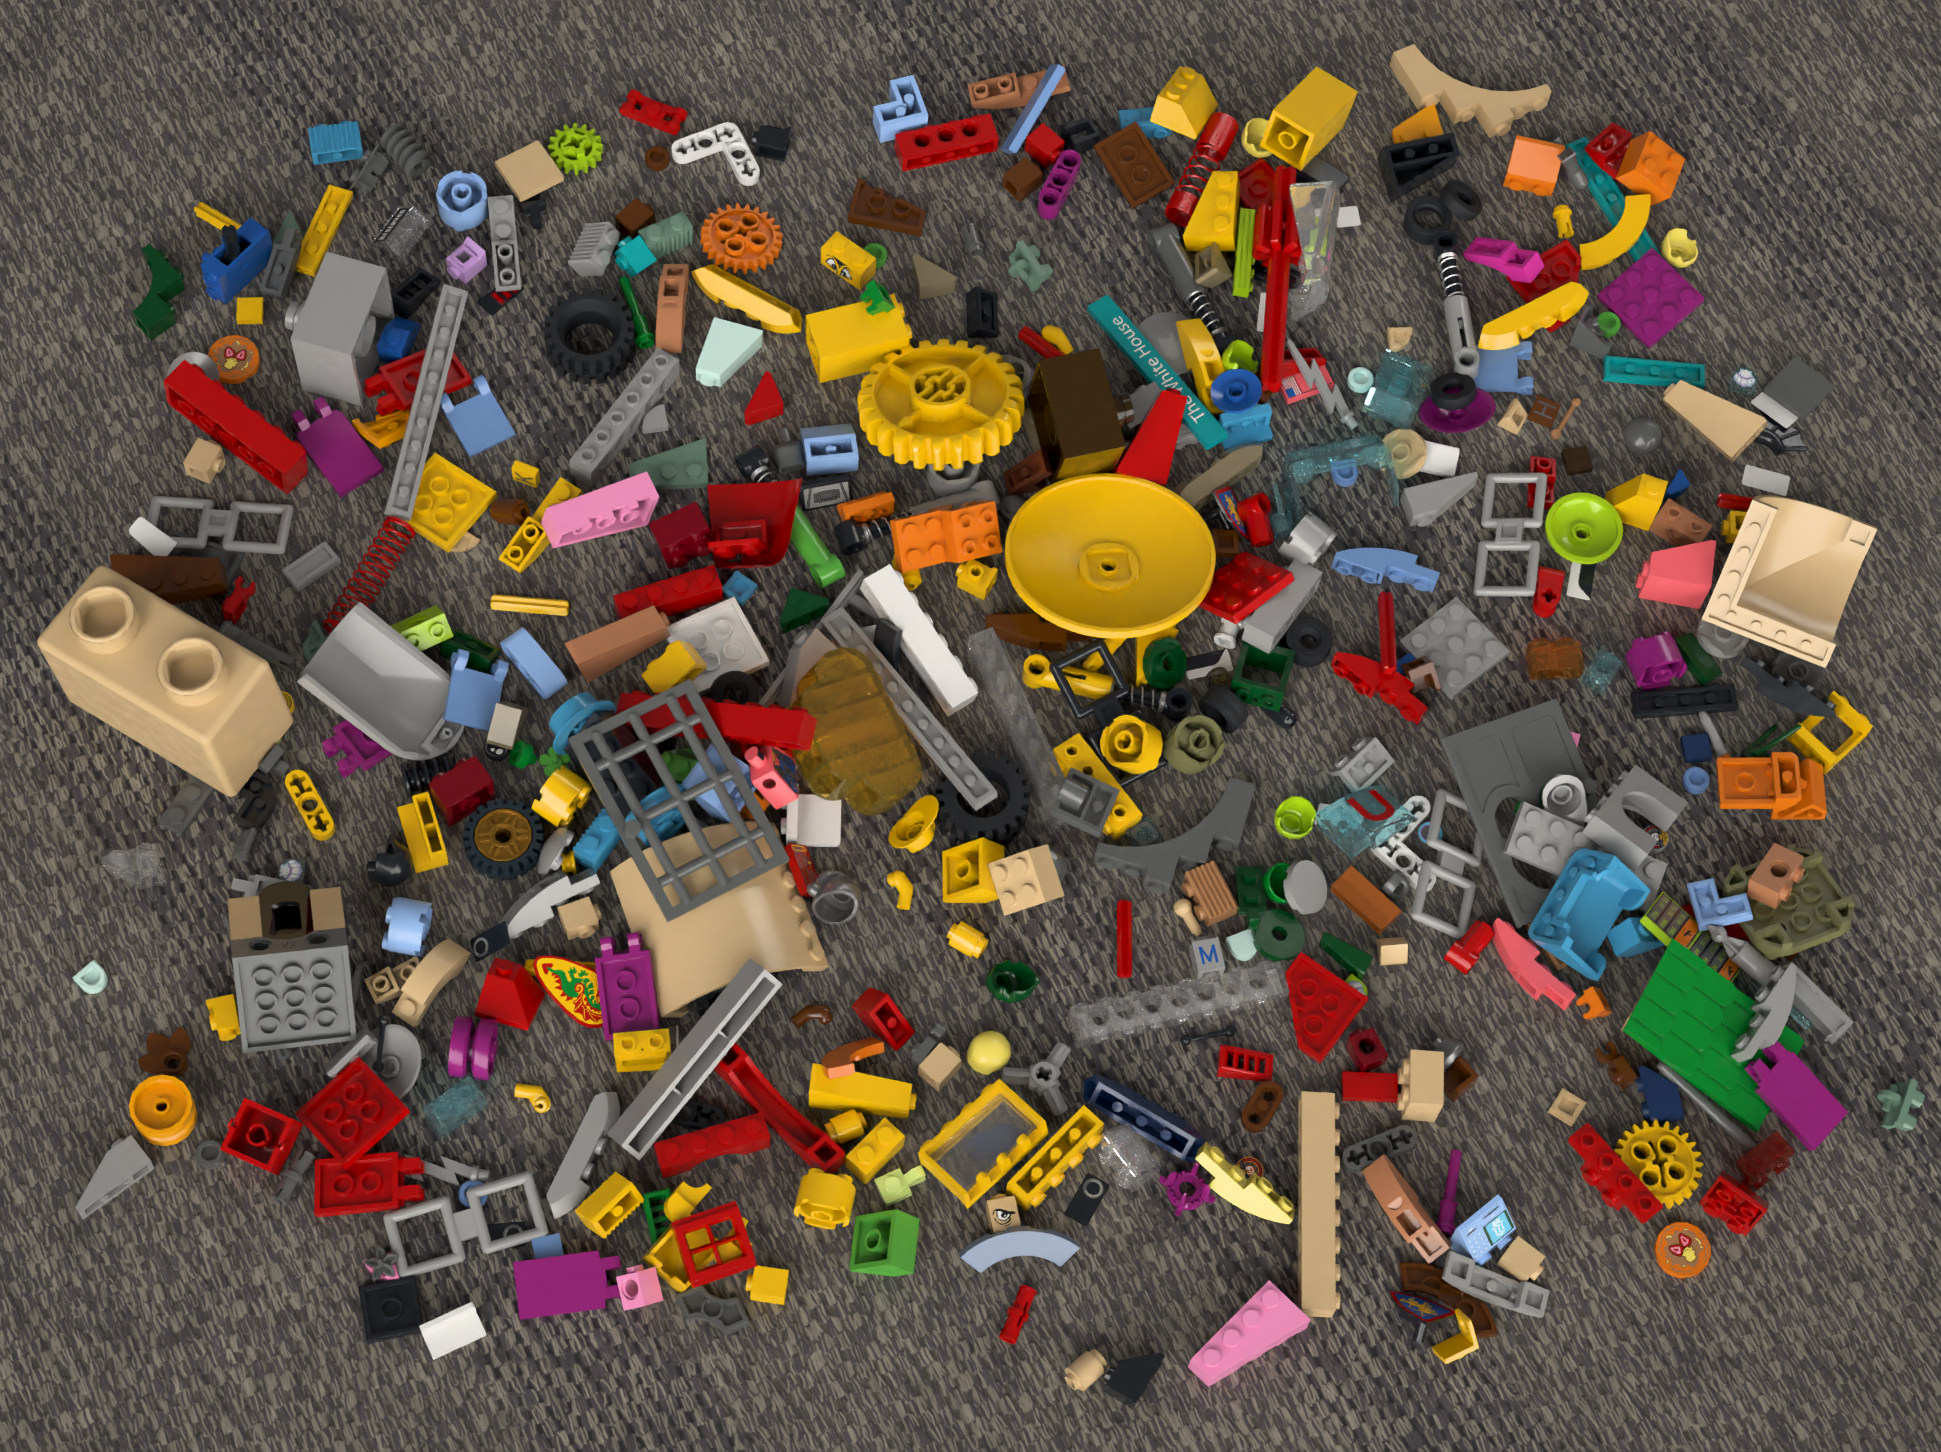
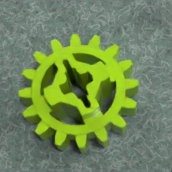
(575, 146)

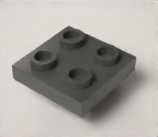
(1084, 802)

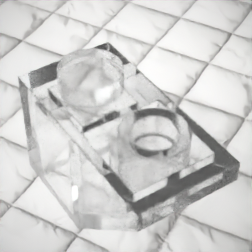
(137, 866)

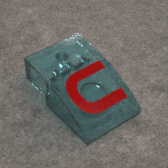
(1363, 819)

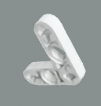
(726, 144)
(1397, 840)

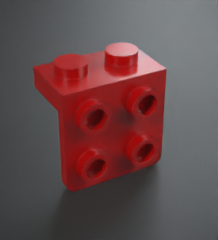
(740, 538)

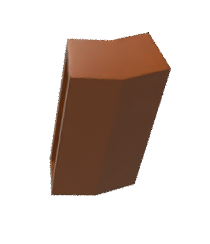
(1365, 900)

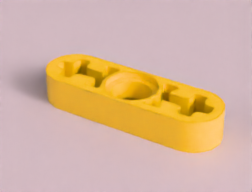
(325, 817)

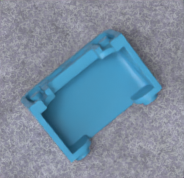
(1584, 909)

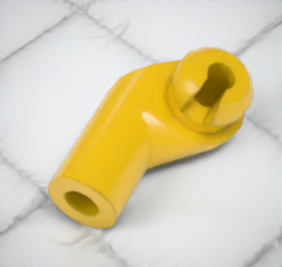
(1056, 336)
(904, 886)
(535, 1094)

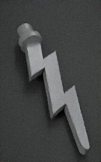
(1330, 399)
(452, 1168)

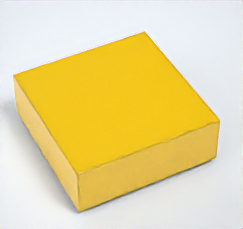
(250, 310)

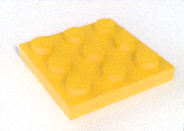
(448, 502)

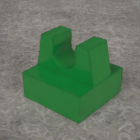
(880, 298)

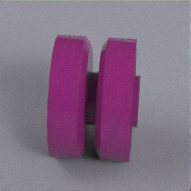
(473, 1046)

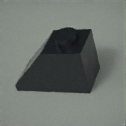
(1131, 1378)

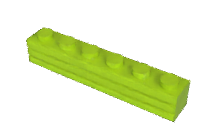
(1243, 255)

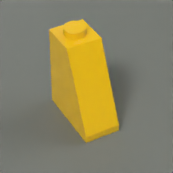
(1638, 500)

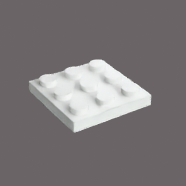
(722, 640)

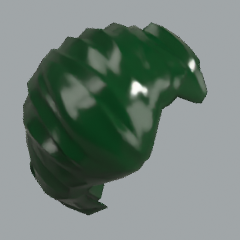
(1011, 981)

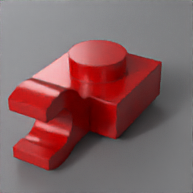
(236, 604)

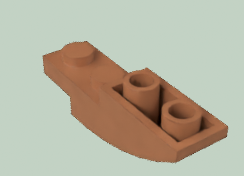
(1009, 90)
(671, 307)
(1404, 1210)

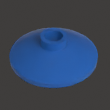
(1233, 383)

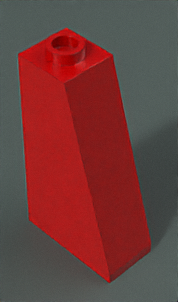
(1155, 440)

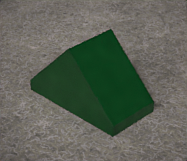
(801, 609)

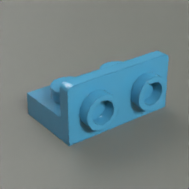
(1142, 117)

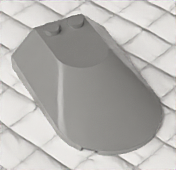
(383, 686)

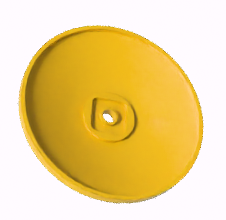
(1099, 520)

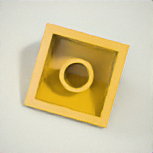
(967, 872)

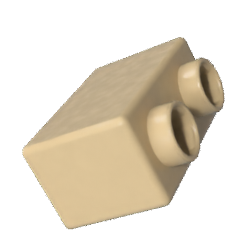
(166, 680)

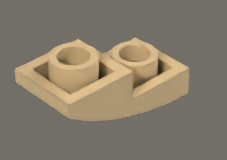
(388, 982)

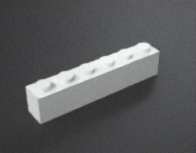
(919, 640)

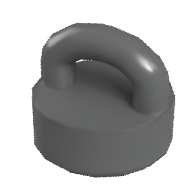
(1391, 884)

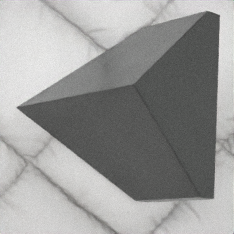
(1587, 333)

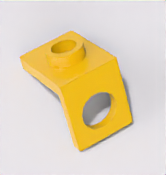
(1460, 1344)

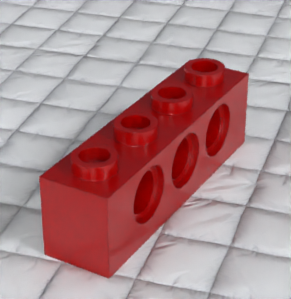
(959, 146)

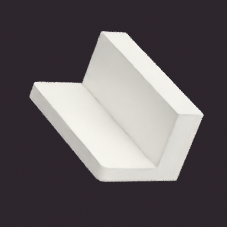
(452, 1330)

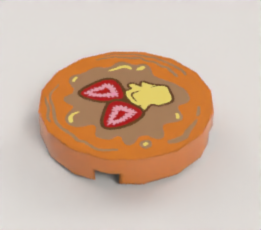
(235, 358)
(1682, 1250)

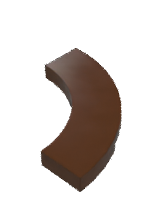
(1428, 1280)

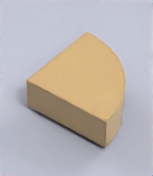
(1398, 337)
(466, 542)

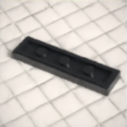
(1683, 701)

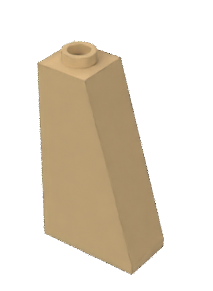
(1715, 419)

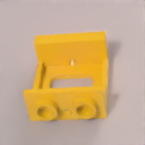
(1815, 750)

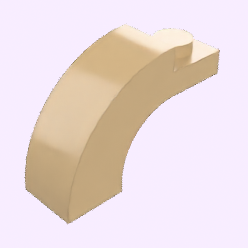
(428, 979)

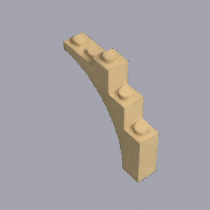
(1461, 101)

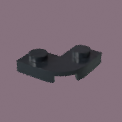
(259, 802)

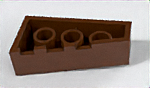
(173, 577)

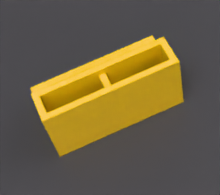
(423, 833)

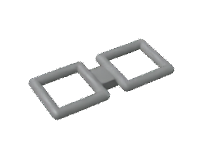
(224, 523)
(1510, 534)
(1448, 866)
(465, 1224)

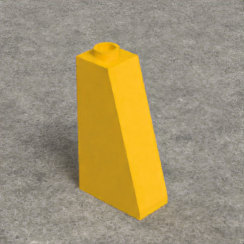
(862, 1093)

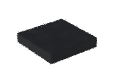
(391, 1309)

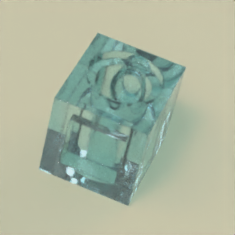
(1599, 681)

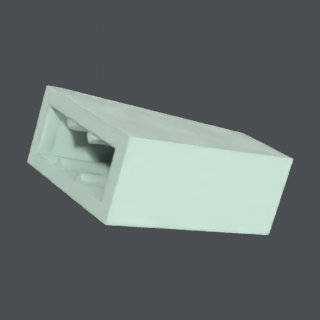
(726, 350)

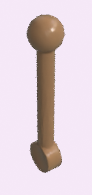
(1556, 433)

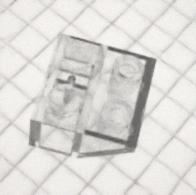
(1127, 1157)

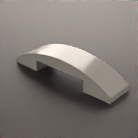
(1493, 1287)

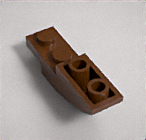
(1026, 631)

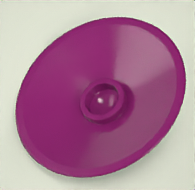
(1458, 420)

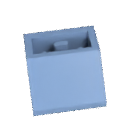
(829, 449)
(709, 801)

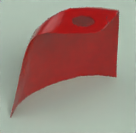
(756, 501)

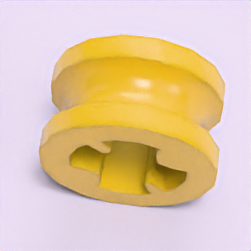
(568, 863)

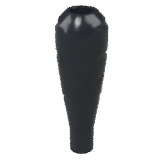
(1284, 718)

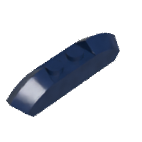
(1143, 1117)

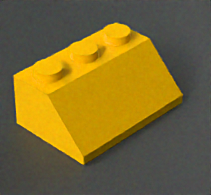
(1184, 103)

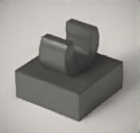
(273, 762)

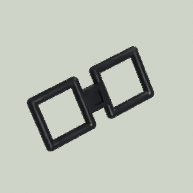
(1104, 708)

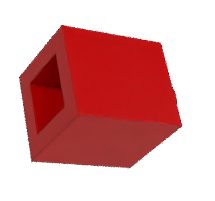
(1044, 145)

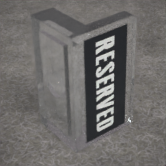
(401, 232)

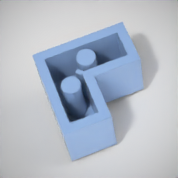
(903, 112)

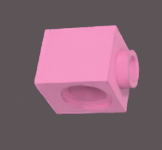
(639, 1287)

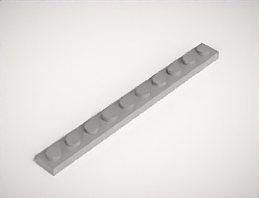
(426, 403)
(915, 714)

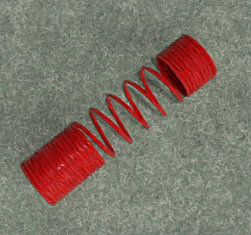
(1213, 146)

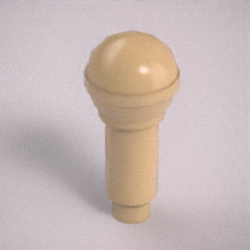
(1183, 908)

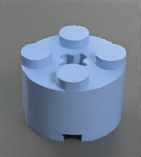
(462, 200)
(408, 926)

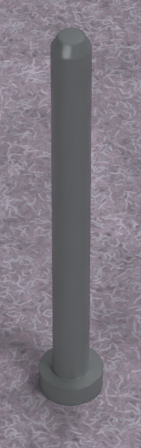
(1707, 1107)

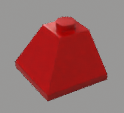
(509, 995)

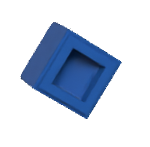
(1676, 487)

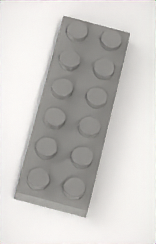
(1551, 841)

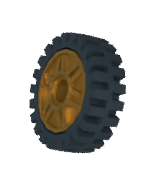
(501, 820)

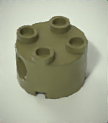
(1193, 744)

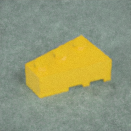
(1215, 214)

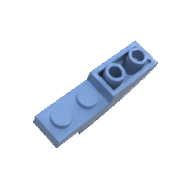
(1374, 563)

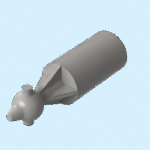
(1744, 955)

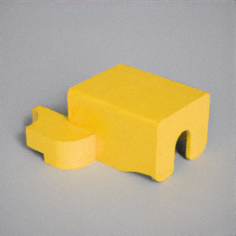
(665, 1252)

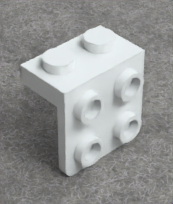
(812, 821)

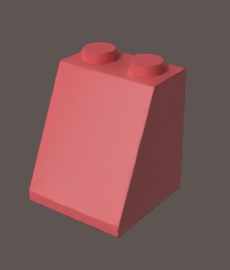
(1678, 574)

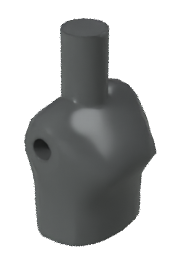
(789, 454)

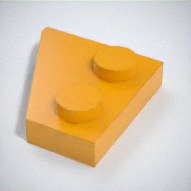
(1419, 126)
(383, 430)

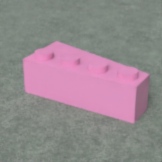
(602, 511)
(1256, 1328)

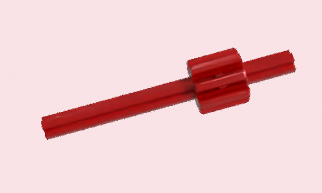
(1277, 246)

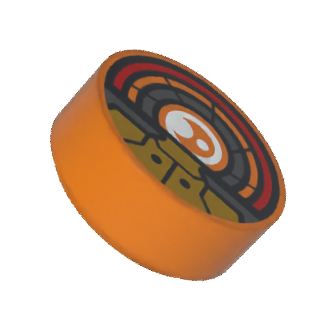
(1249, 1166)

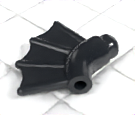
(1780, 438)

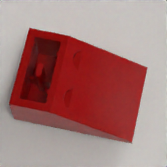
(1733, 1204)

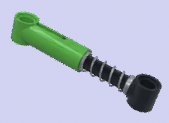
(823, 565)

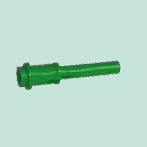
(644, 337)

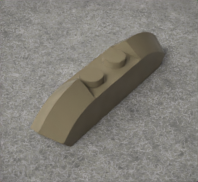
(1224, 472)

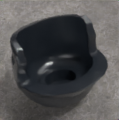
(392, 866)

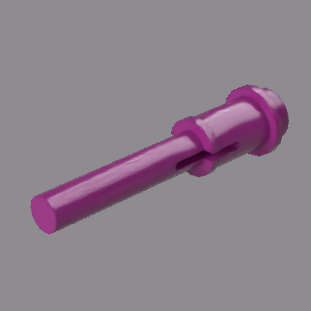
(1448, 1205)

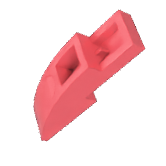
(1520, 959)

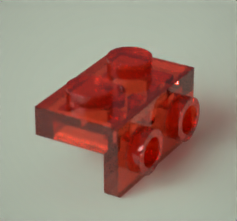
(1763, 1160)

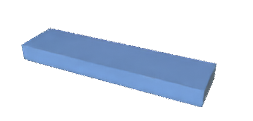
(1033, 109)

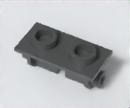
(362, 178)

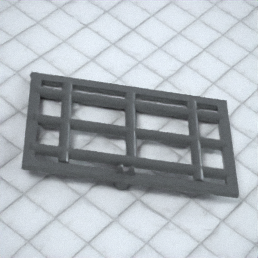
(678, 799)

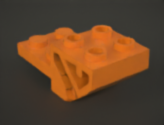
(946, 535)
(1776, 783)

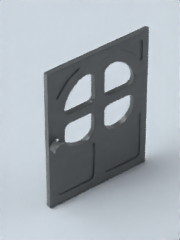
(1514, 761)

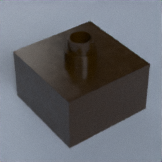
(1078, 415)

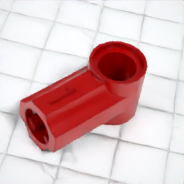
(1255, 513)
(1467, 951)

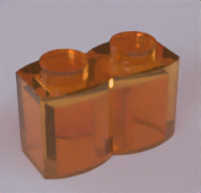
(1554, 659)

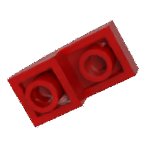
(1546, 466)

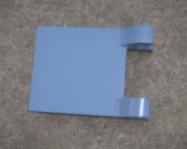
(1500, 369)
(478, 420)
(473, 693)

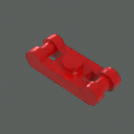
(653, 112)

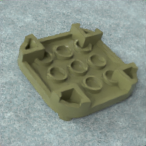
(1809, 917)

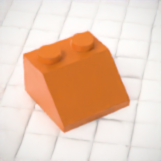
(1533, 166)

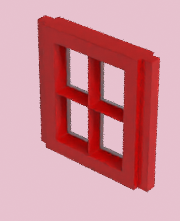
(706, 1220)

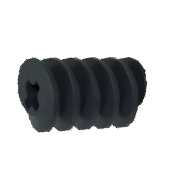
(422, 777)

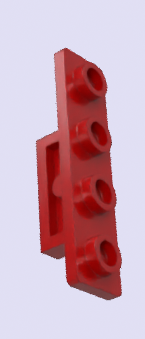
(1612, 1176)

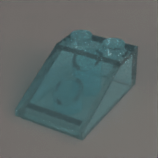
(1397, 389)

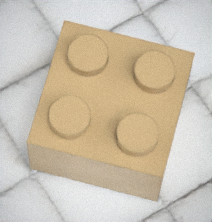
(1026, 879)
(1421, 1085)

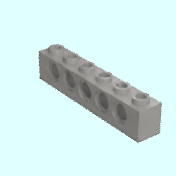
(624, 417)

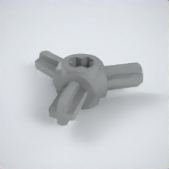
(1047, 1068)

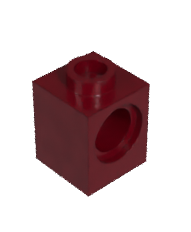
(1366, 1061)

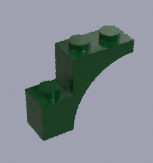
(156, 312)

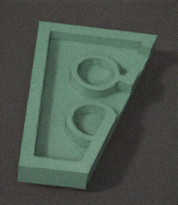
(676, 468)

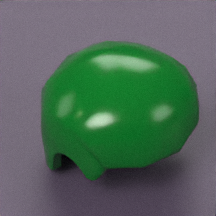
(1273, 882)

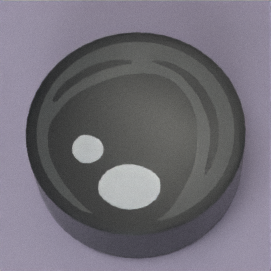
(494, 752)

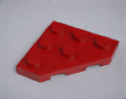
(1560, 268)
(1320, 1006)

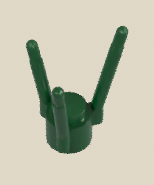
(1754, 751)

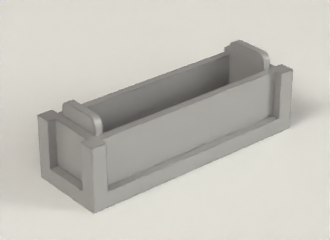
(1819, 1008)

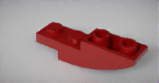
(1368, 680)

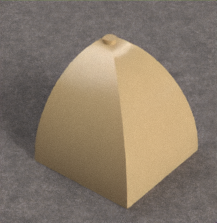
(1790, 576)

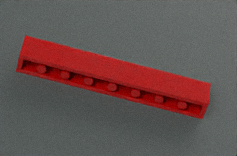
(735, 722)

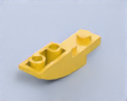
(1202, 358)
(531, 536)

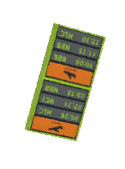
(1669, 921)

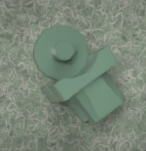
(1026, 266)
(1897, 1103)

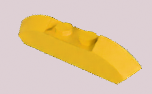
(739, 294)
(1539, 313)

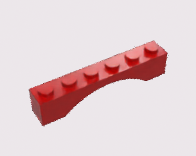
(801, 1135)

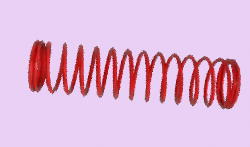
(389, 528)

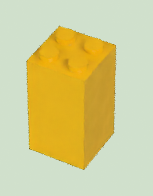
(1308, 118)
(851, 340)

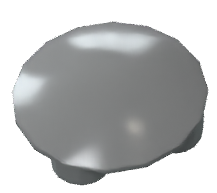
(550, 854)

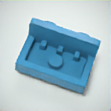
(1247, 426)

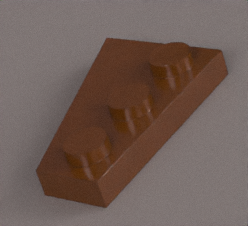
(878, 210)

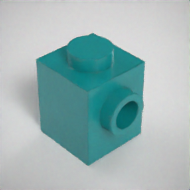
(633, 255)

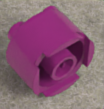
(1655, 661)

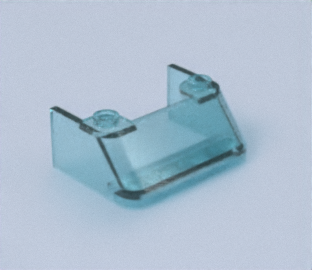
(1303, 463)

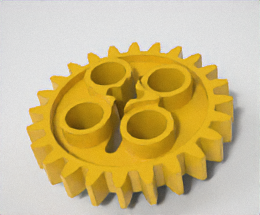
(1680, 1160)

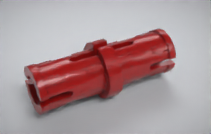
(1017, 1314)

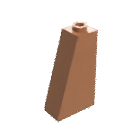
(618, 642)

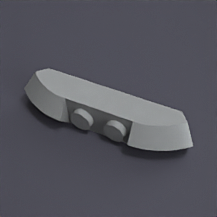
(568, 1185)

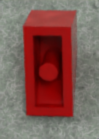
(883, 1018)

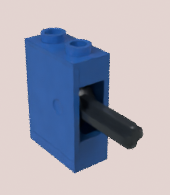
(237, 260)

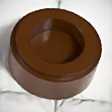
(657, 158)

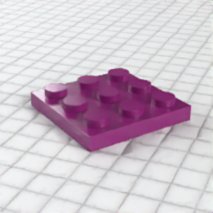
(1650, 298)

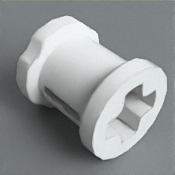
(1227, 634)

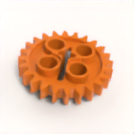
(741, 238)

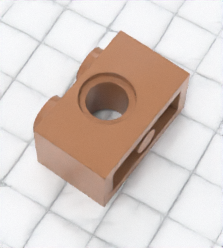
(1679, 525)
(1775, 876)

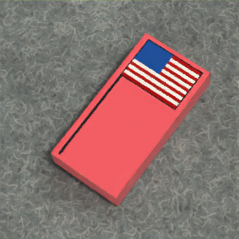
(1295, 387)

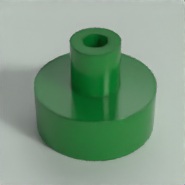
(522, 755)

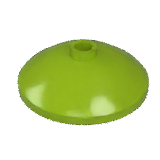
(1587, 516)

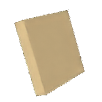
(529, 171)

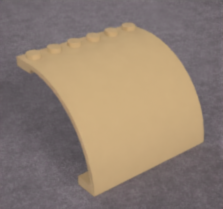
(714, 941)

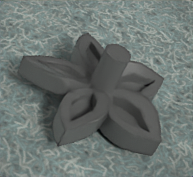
(382, 1263)

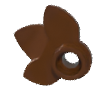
(165, 1051)

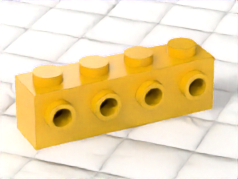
(1080, 756)
(1055, 1158)

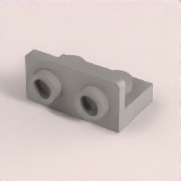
(1362, 764)

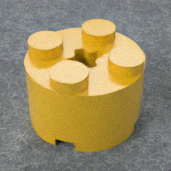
(1131, 744)
(562, 796)
(825, 1199)

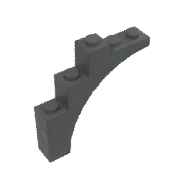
(1190, 850)

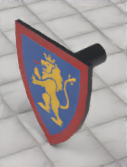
(1227, 512)
(1419, 1312)

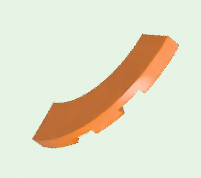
(839, 1061)

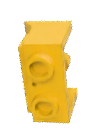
(641, 1050)

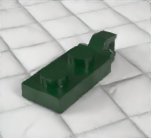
(1250, 894)

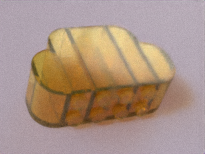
(858, 737)

